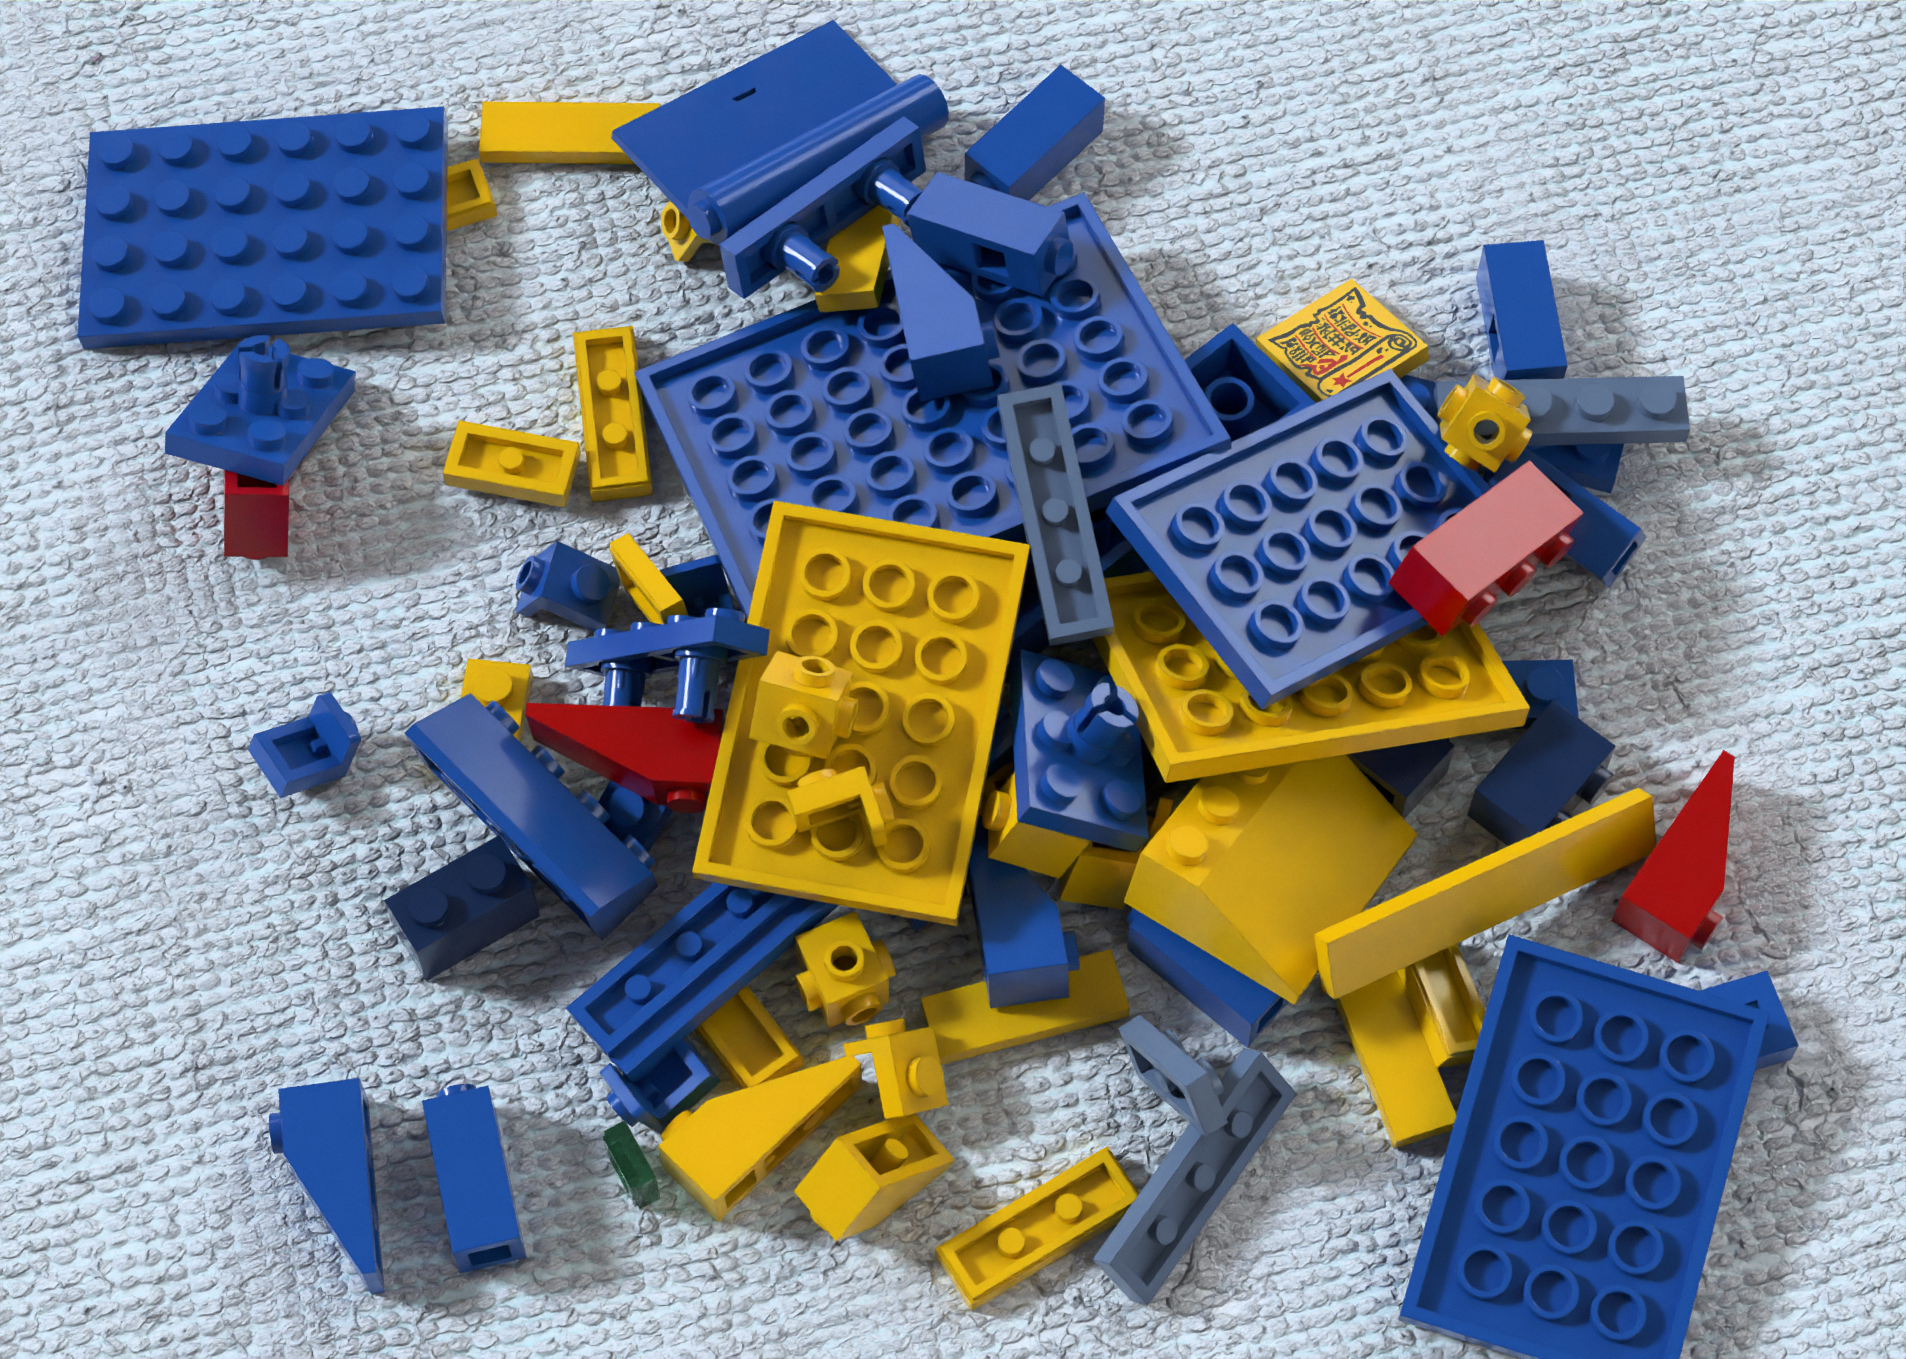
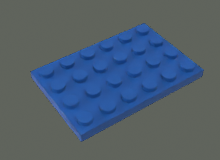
(265, 228)
(1298, 531)
(1584, 1162)

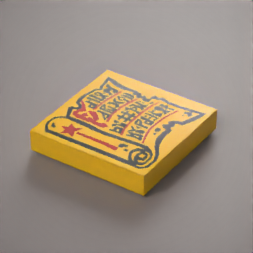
(1342, 343)

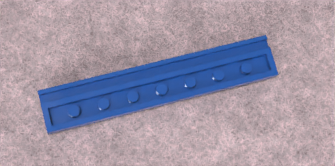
(704, 960)

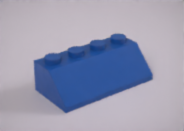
(534, 813)

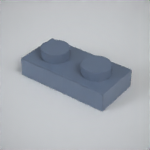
(1173, 1075)

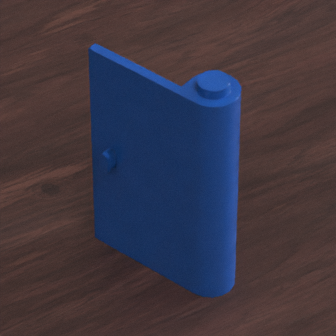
(772, 128)

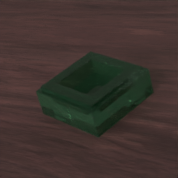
(631, 1165)

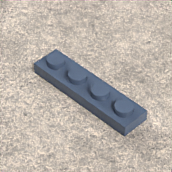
(1595, 410)
(1055, 514)
(1194, 1180)

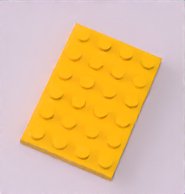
(929, 647)
(1209, 725)

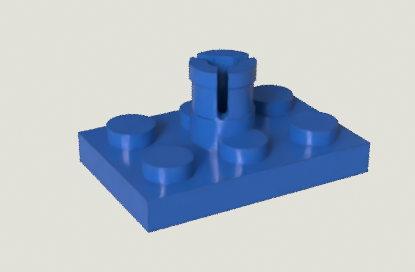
(260, 411)
(1076, 752)

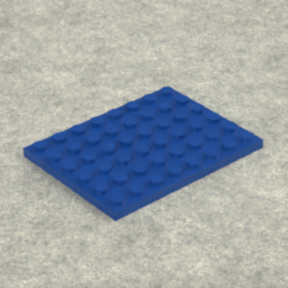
(833, 418)

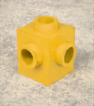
(1478, 402)
(803, 705)
(843, 971)

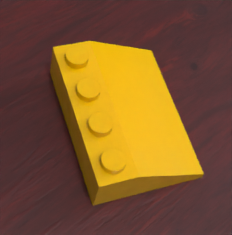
(1269, 862)

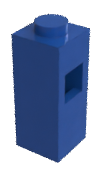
(1037, 136)
(991, 233)
(1520, 312)
(1602, 535)
(1211, 985)
(473, 1177)

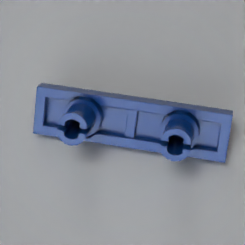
(800, 223)
(684, 644)

